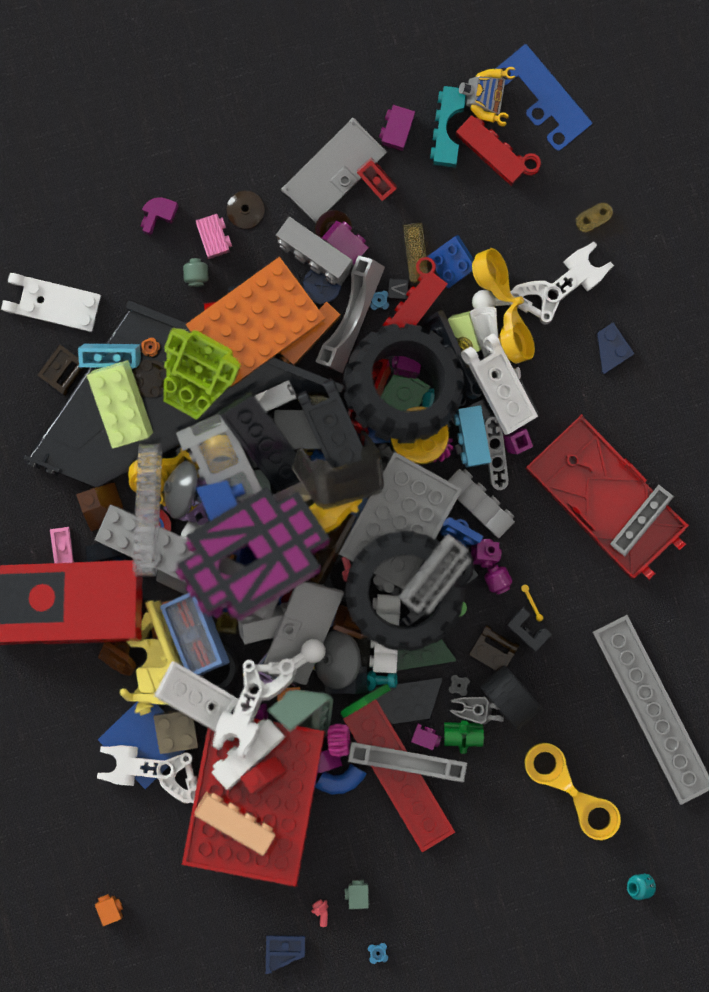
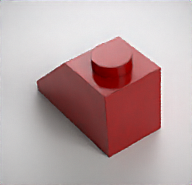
(263, 775)

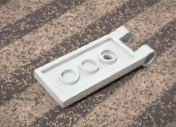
(60, 305)
(505, 391)
(193, 695)

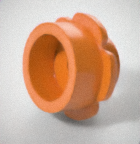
(150, 342)

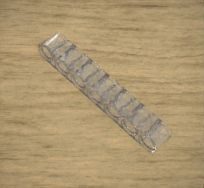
(147, 510)

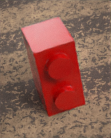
(376, 179)

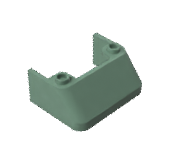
(304, 710)

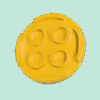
(423, 450)

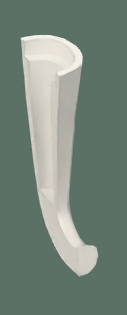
(485, 324)

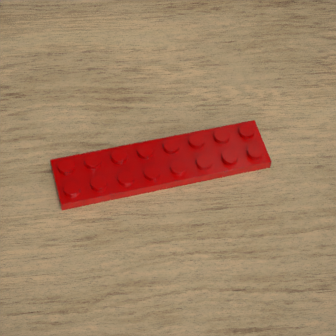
(405, 789)

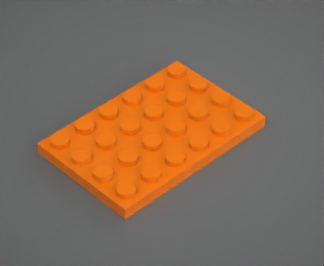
(260, 317)

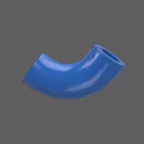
(341, 783)

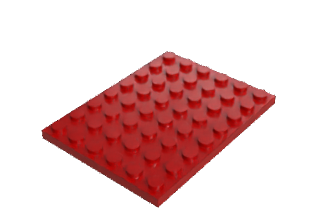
(281, 804)

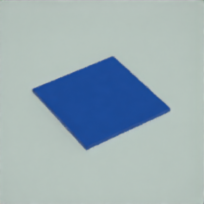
(140, 733)

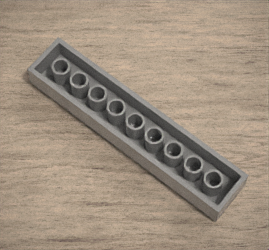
(118, 533)

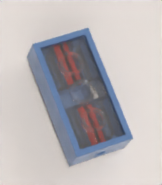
(194, 635)

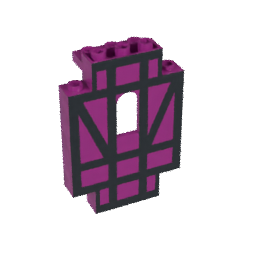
(280, 536)

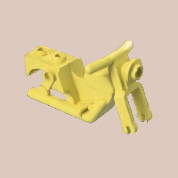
(159, 657)

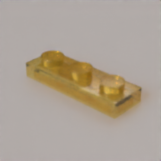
(415, 249)

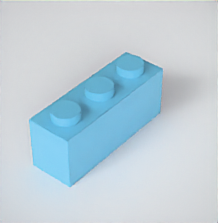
(108, 354)
(472, 436)

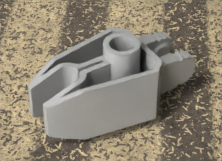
(480, 710)

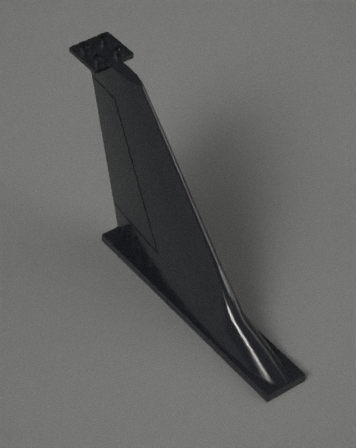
(77, 437)

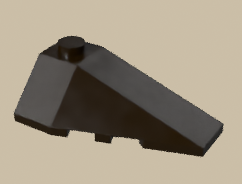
(327, 556)

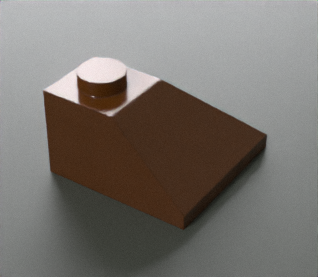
(96, 502)

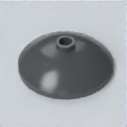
(180, 489)
(340, 661)

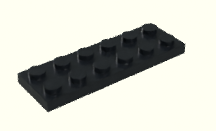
(262, 440)

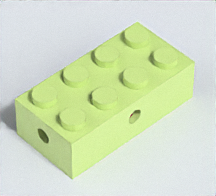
(120, 404)

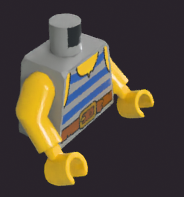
(485, 94)

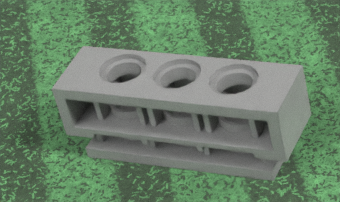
(430, 576)

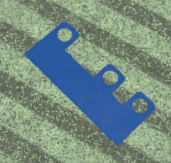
(550, 96)

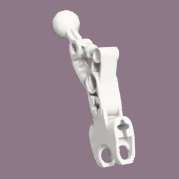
(579, 273)
(241, 723)
(130, 766)

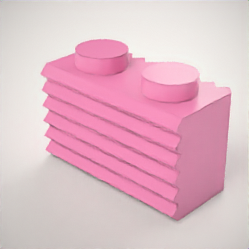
(213, 236)

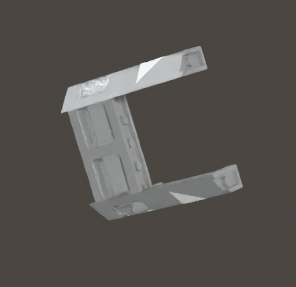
(222, 455)

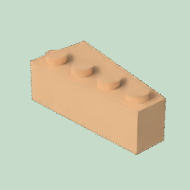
(234, 823)

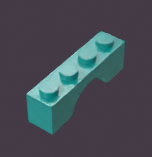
(446, 150)

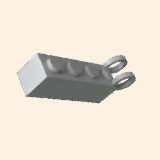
(256, 628)

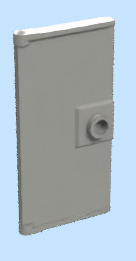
(333, 170)
(305, 618)

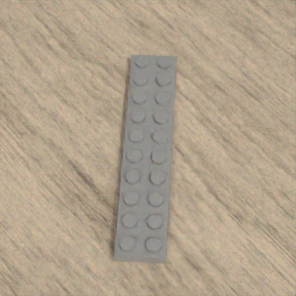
(653, 709)

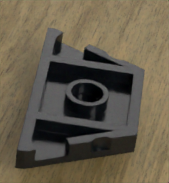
(410, 700)

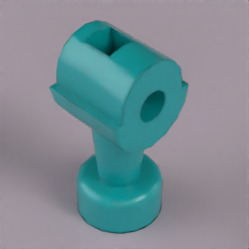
(373, 680)

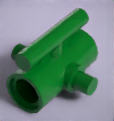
(463, 735)

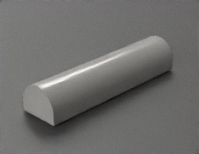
(641, 520)

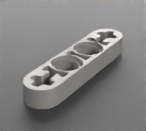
(497, 452)

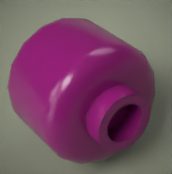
(498, 579)

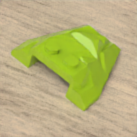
(196, 371)

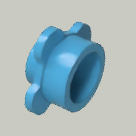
(383, 304)
(378, 948)

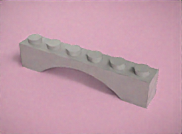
(338, 347)
(407, 761)

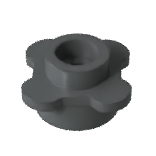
(457, 680)

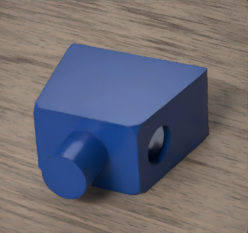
(219, 497)

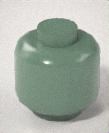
(195, 273)

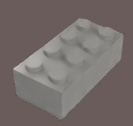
(314, 251)

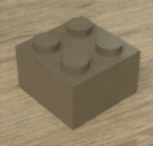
(175, 732)

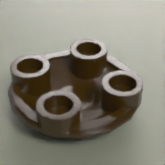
(150, 378)

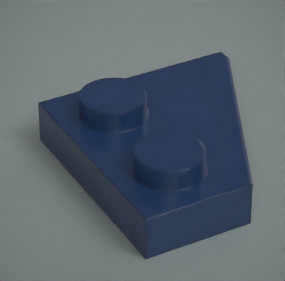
(612, 348)
(283, 950)

